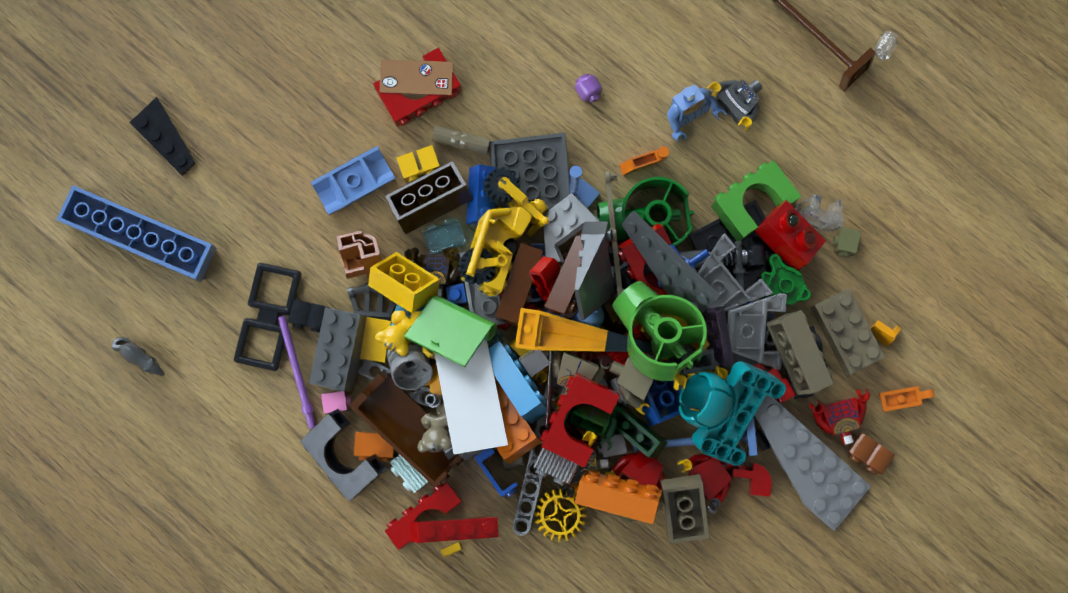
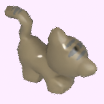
(436, 436)

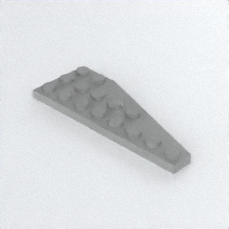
(816, 472)

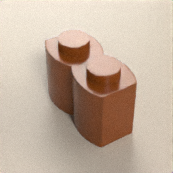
(870, 453)

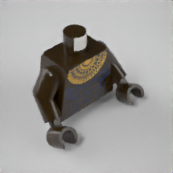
(443, 266)

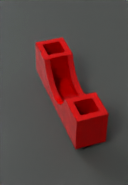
(442, 499)

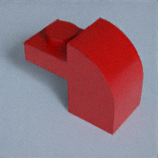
(758, 478)

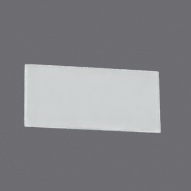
(471, 402)

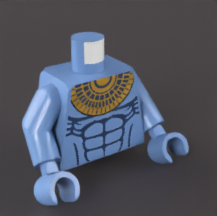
(688, 106)

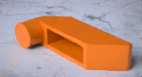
(644, 161)

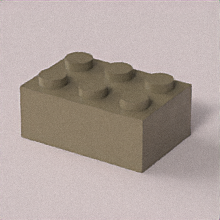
(684, 508)

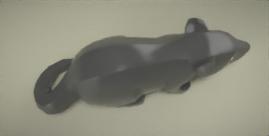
(137, 356)

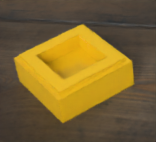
(451, 549)

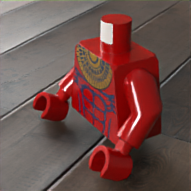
(842, 416)

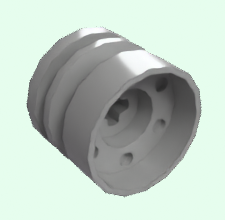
(412, 370)

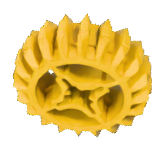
(543, 519)

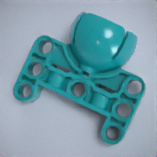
(726, 408)

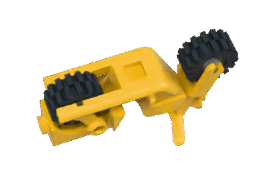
(496, 228)

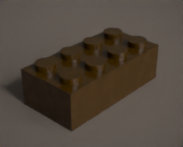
(429, 197)

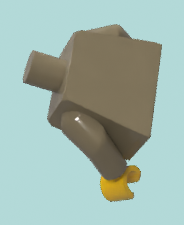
(632, 383)

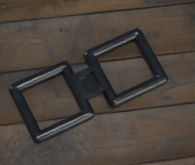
(267, 316)

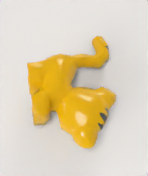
(393, 336)

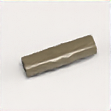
(461, 140)

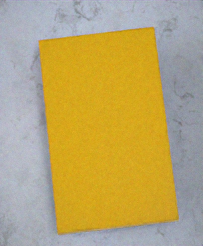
(371, 348)

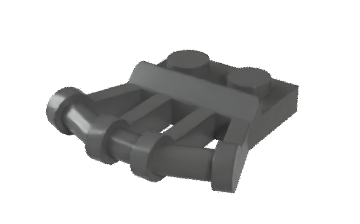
(379, 314)

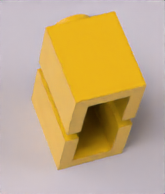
(409, 166)

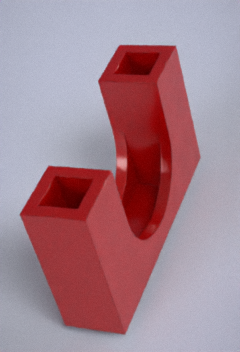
(403, 109)
(635, 262)
(580, 391)
(454, 529)

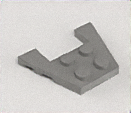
(564, 222)
(724, 283)
(748, 326)

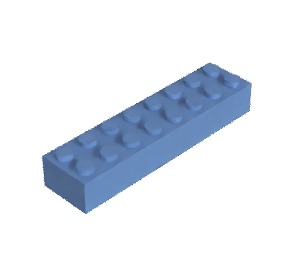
(136, 233)

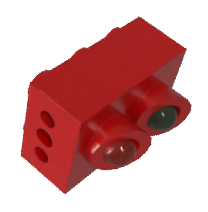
(790, 235)

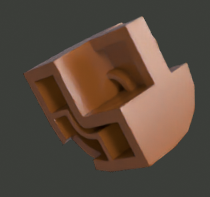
(358, 253)

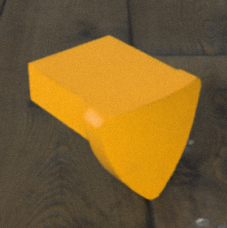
(884, 333)

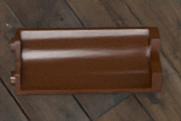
(399, 423)

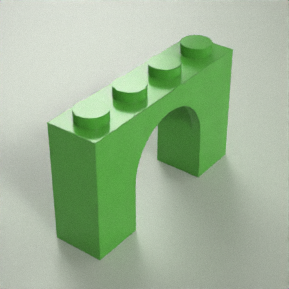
(730, 205)

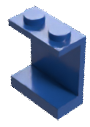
(481, 458)

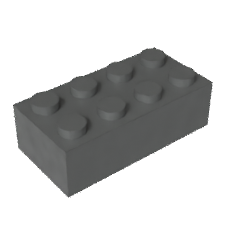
(338, 350)

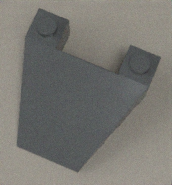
(595, 277)

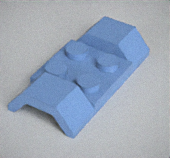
(353, 180)

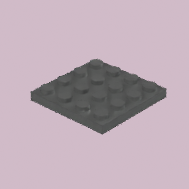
(539, 164)

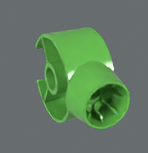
(643, 306)

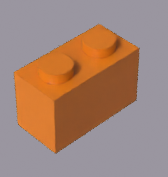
(372, 443)

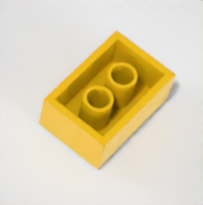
(403, 282)

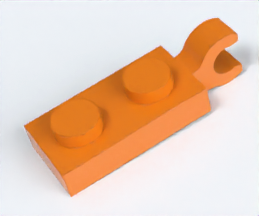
(903, 398)

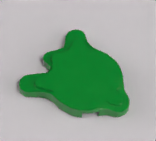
(786, 281)

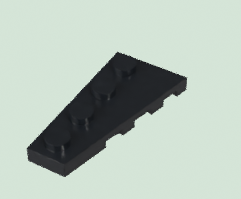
(160, 132)

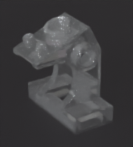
(820, 219)

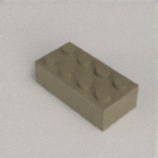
(847, 332)
(800, 353)

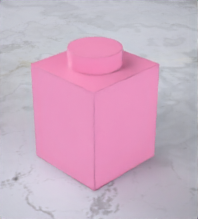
(336, 400)

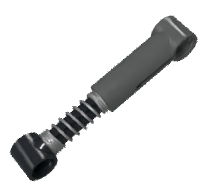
(752, 257)

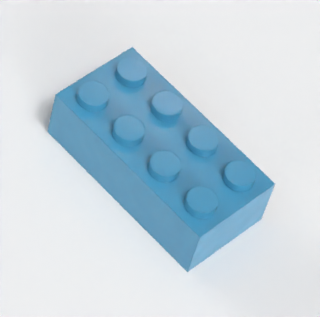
(516, 383)

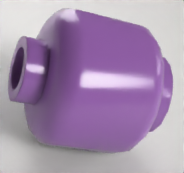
(588, 88)

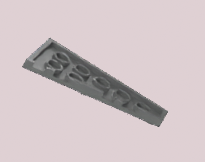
(668, 266)

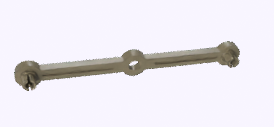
(608, 179)

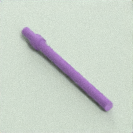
(307, 408)

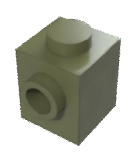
(846, 242)

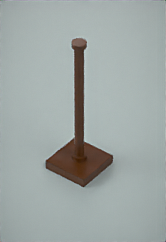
(855, 68)

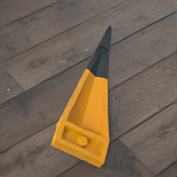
(554, 333)

